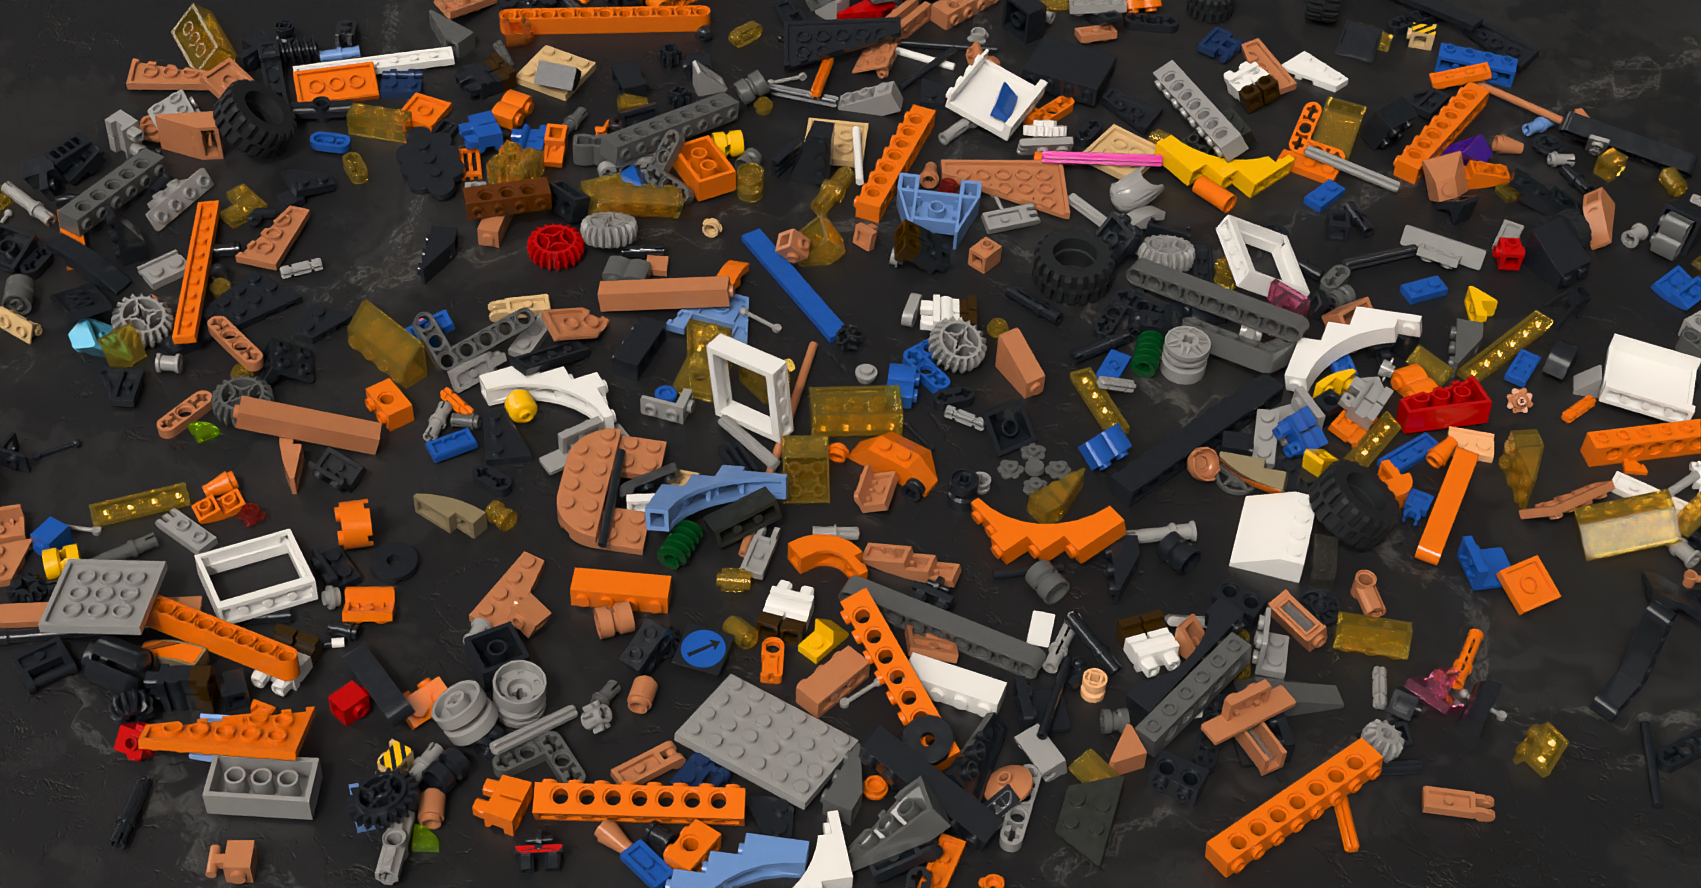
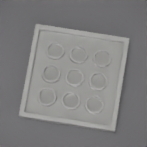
(103, 597)

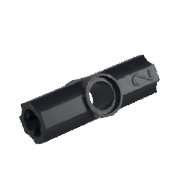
(321, 109)

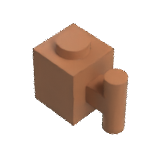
(237, 863)

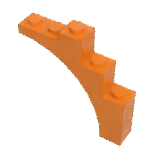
(1045, 541)

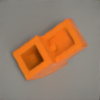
(555, 145)

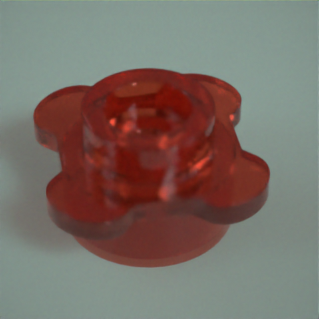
(948, 185)
(250, 514)

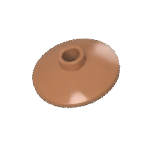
(1016, 776)

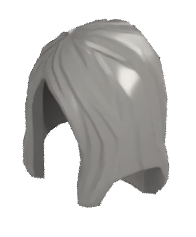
(1133, 191)

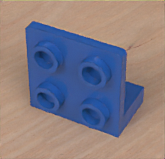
(1481, 564)

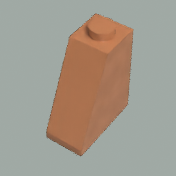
(1019, 364)

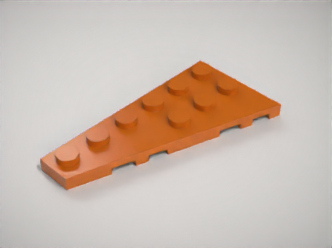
(236, 735)

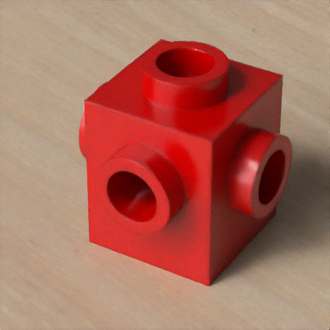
(1509, 253)
(128, 741)

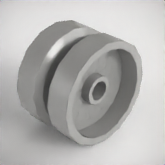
(464, 713)

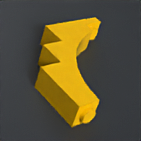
(1247, 175)

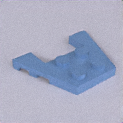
(723, 316)

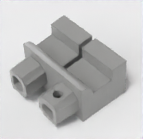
(124, 133)
(1367, 404)

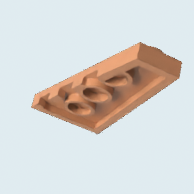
(1257, 52)
(155, 77)
(275, 241)
(1566, 502)
(515, 583)

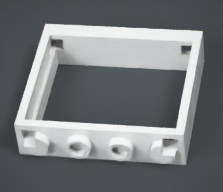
(1235, 233)
(776, 373)
(263, 600)

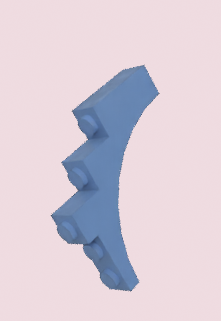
(730, 483)
(757, 860)

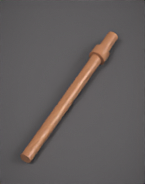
(1521, 103)

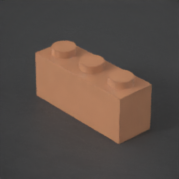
(832, 681)

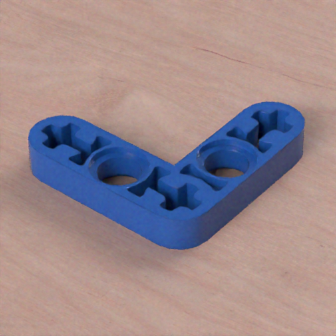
(924, 362)

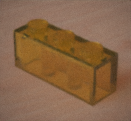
(379, 122)
(1372, 635)

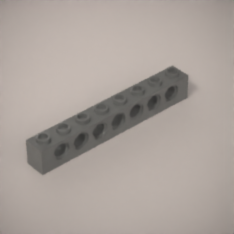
(648, 134)

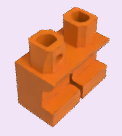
(507, 803)

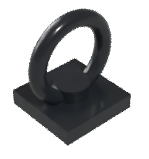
(633, 116)

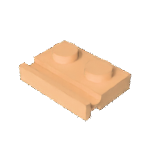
(1474, 441)

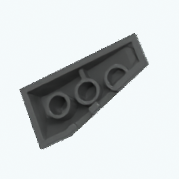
(1308, 696)
(907, 824)

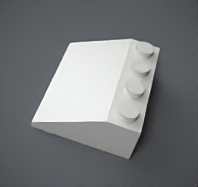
(1274, 535)

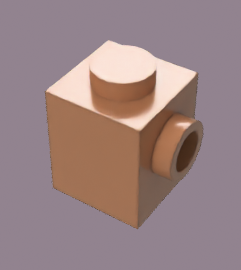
(984, 255)
(528, 615)

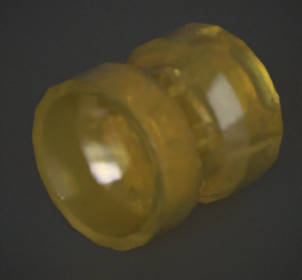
(500, 515)

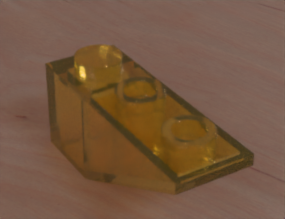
(1054, 500)

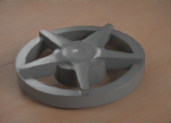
(1233, 481)

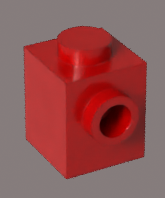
(349, 703)

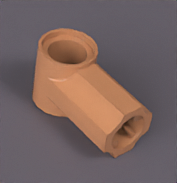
(1366, 593)

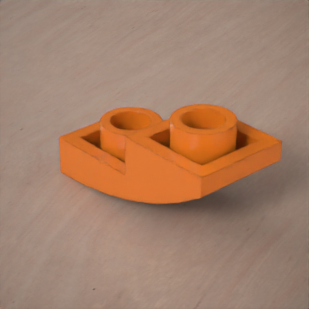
(735, 271)
(214, 510)

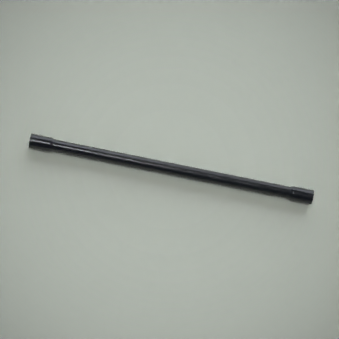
(30, 635)

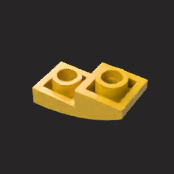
(1337, 381)

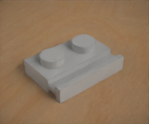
(163, 269)

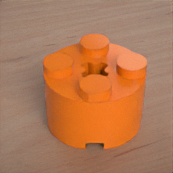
(354, 523)

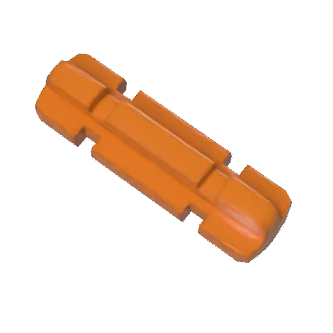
(457, 402)
(1578, 408)

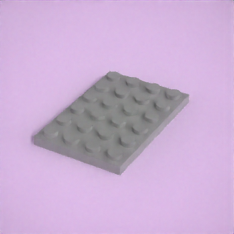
(766, 741)

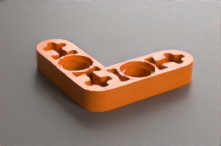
(1061, 106)
(1306, 137)

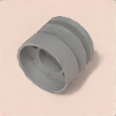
(1185, 355)
(519, 693)

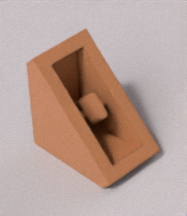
(1189, 635)
(1129, 752)

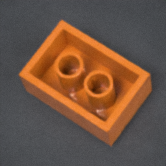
(705, 168)

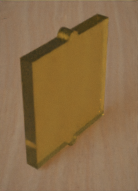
(122, 347)

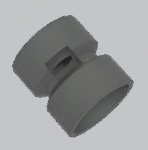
(752, 87)
(19, 293)
(1047, 582)

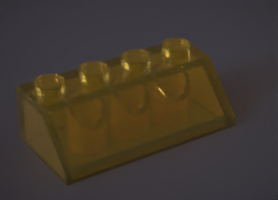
(202, 39)
(639, 200)
(387, 345)
(855, 410)
(1627, 524)

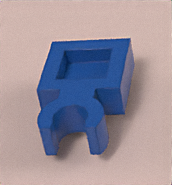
(1417, 505)

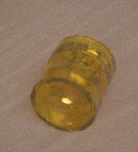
(750, 182)

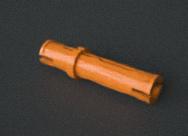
(1473, 640)

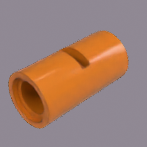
(1214, 194)

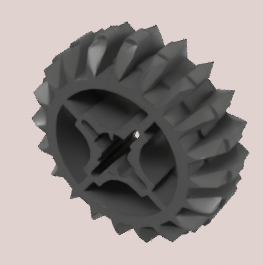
(230, 393)

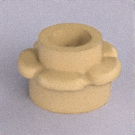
(711, 231)

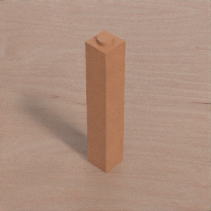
(492, 230)
(665, 293)
(307, 425)

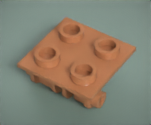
(877, 59)

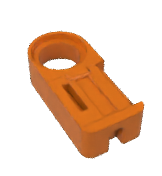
(772, 662)

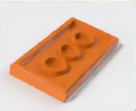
(341, 82)

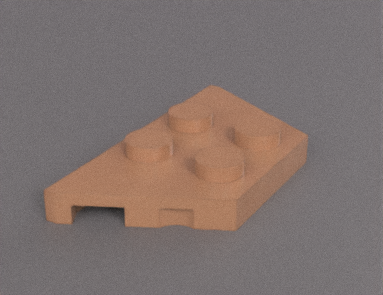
(457, 8)
(13, 559)

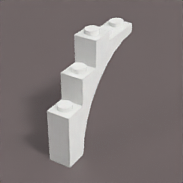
(556, 386)

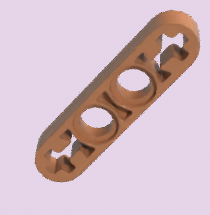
(230, 345)

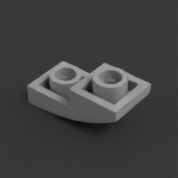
(1142, 215)

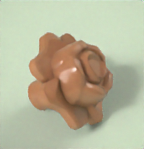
(1519, 400)

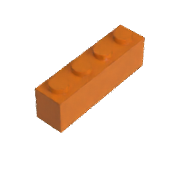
(607, 587)

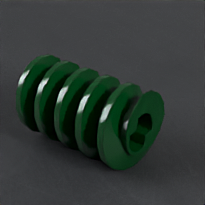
(1147, 353)
(680, 544)

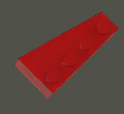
(1452, 406)

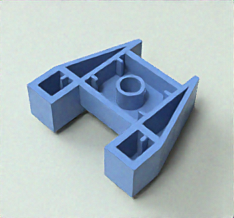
(939, 210)

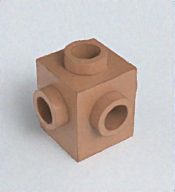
(793, 246)

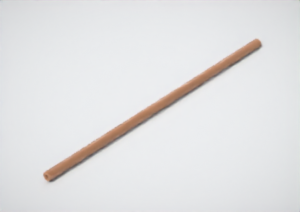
(795, 398)

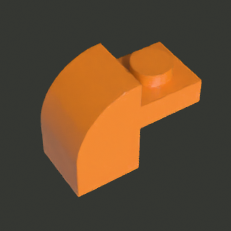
(1398, 483)

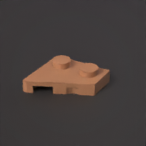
(930, 646)

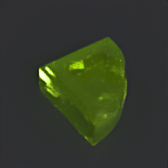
(203, 431)
(424, 840)

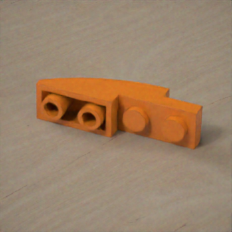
(1485, 175)

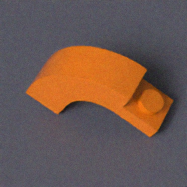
(826, 550)

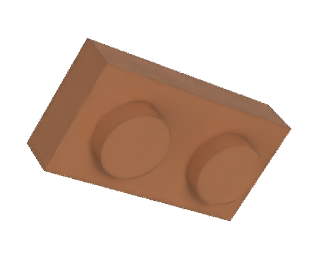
(1095, 33)

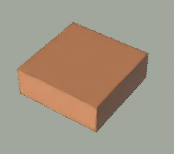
(659, 264)

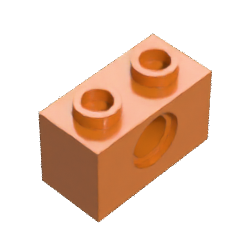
(389, 404)
(694, 837)

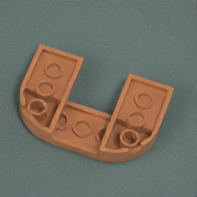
(587, 482)

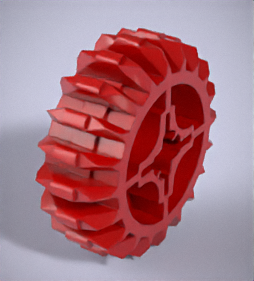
(555, 246)

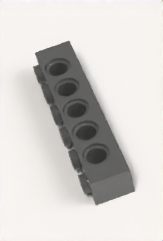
(113, 189)
(1193, 694)

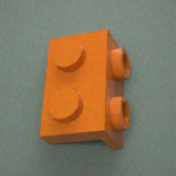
(369, 604)
(423, 700)

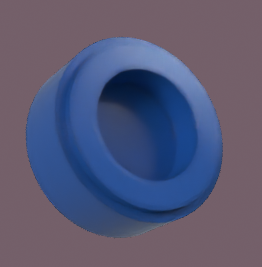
(666, 393)

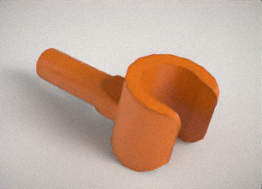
(602, 130)

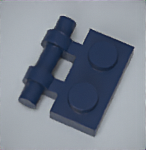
(1215, 44)
(401, 83)
(699, 769)

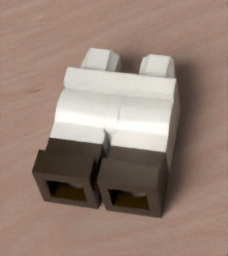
(1251, 86)
(946, 307)
(786, 613)
(1148, 642)
(308, 649)

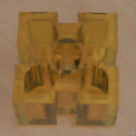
(515, 164)

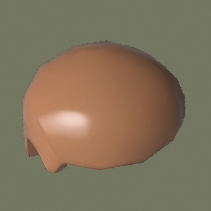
(1203, 464)

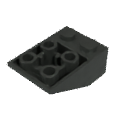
(1198, 143)

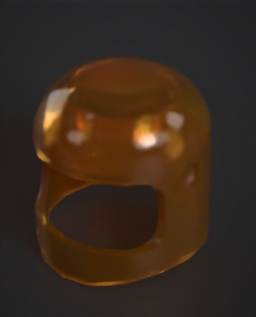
(518, 33)

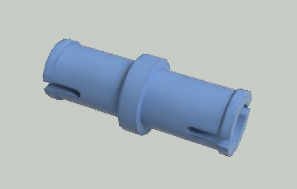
(340, 54)
(1538, 125)

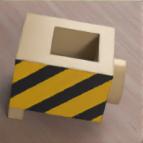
(1421, 36)
(396, 757)

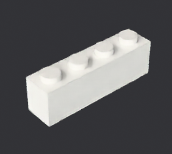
(958, 686)

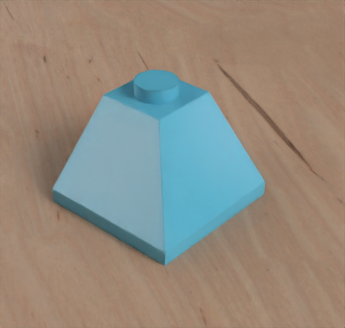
(85, 336)

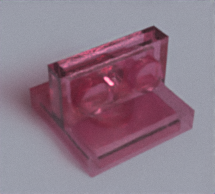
(1287, 298)
(1436, 689)

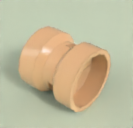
(1093, 685)

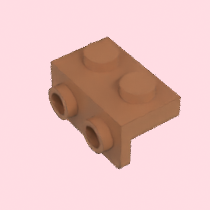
(875, 490)
(12, 524)

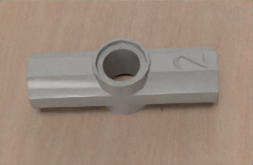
(394, 850)

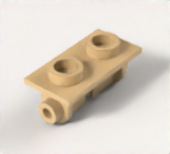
(18, 325)

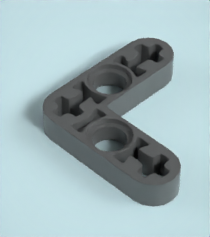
(662, 169)
(542, 753)

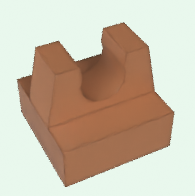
(865, 236)

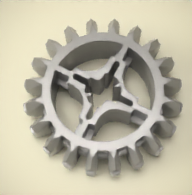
(609, 229)
(1168, 251)
(150, 312)
(944, 340)

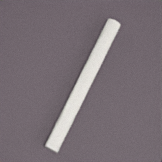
(923, 58)
(858, 155)

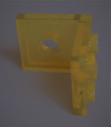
(696, 362)

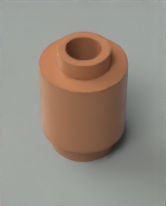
(642, 694)
(431, 808)

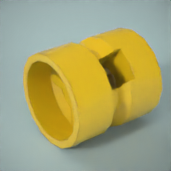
(729, 143)
(55, 559)

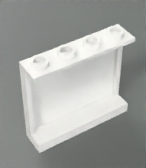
(977, 92)
(1649, 379)

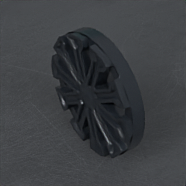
(1320, 607)

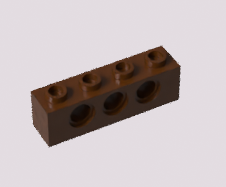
(507, 198)

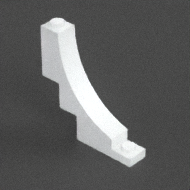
(1366, 329)
(830, 861)

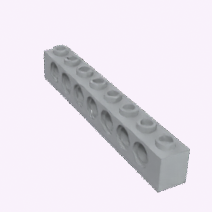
(1199, 111)

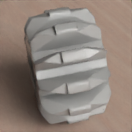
(1384, 739)

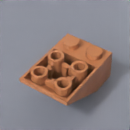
(191, 134)

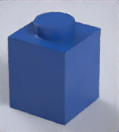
(51, 535)

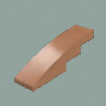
(293, 461)
(906, 564)

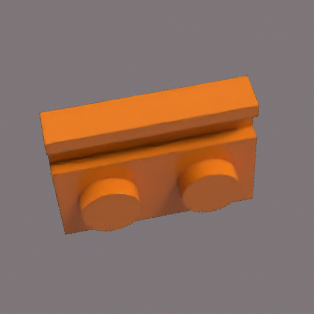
(1347, 429)

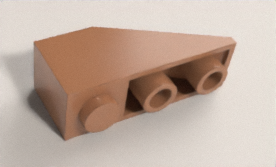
(1599, 212)

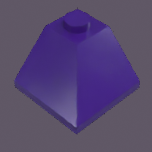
(1471, 149)

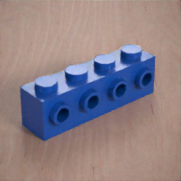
(1501, 67)

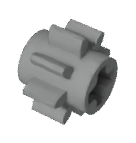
(596, 717)

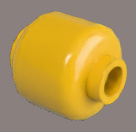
(521, 406)

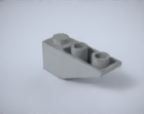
(875, 100)

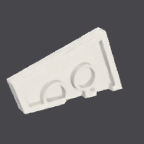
(1311, 68)

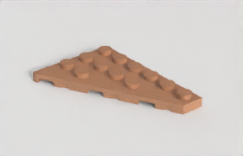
(1016, 181)

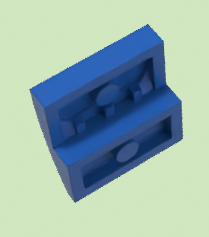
(1679, 288)

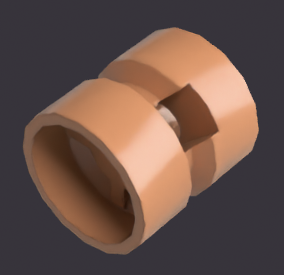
(614, 619)

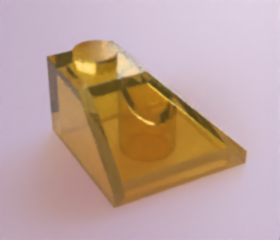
(825, 242)

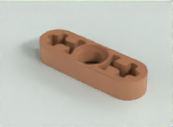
(173, 424)

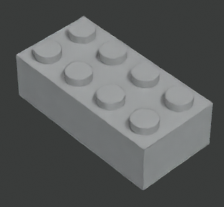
(263, 787)

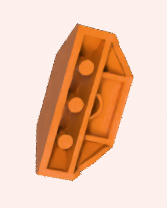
(897, 454)

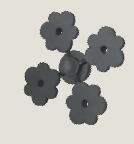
(1033, 467)

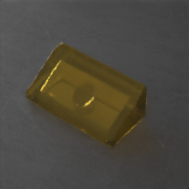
(1091, 768)

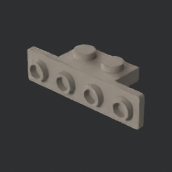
(176, 198)
(1442, 249)
(556, 460)

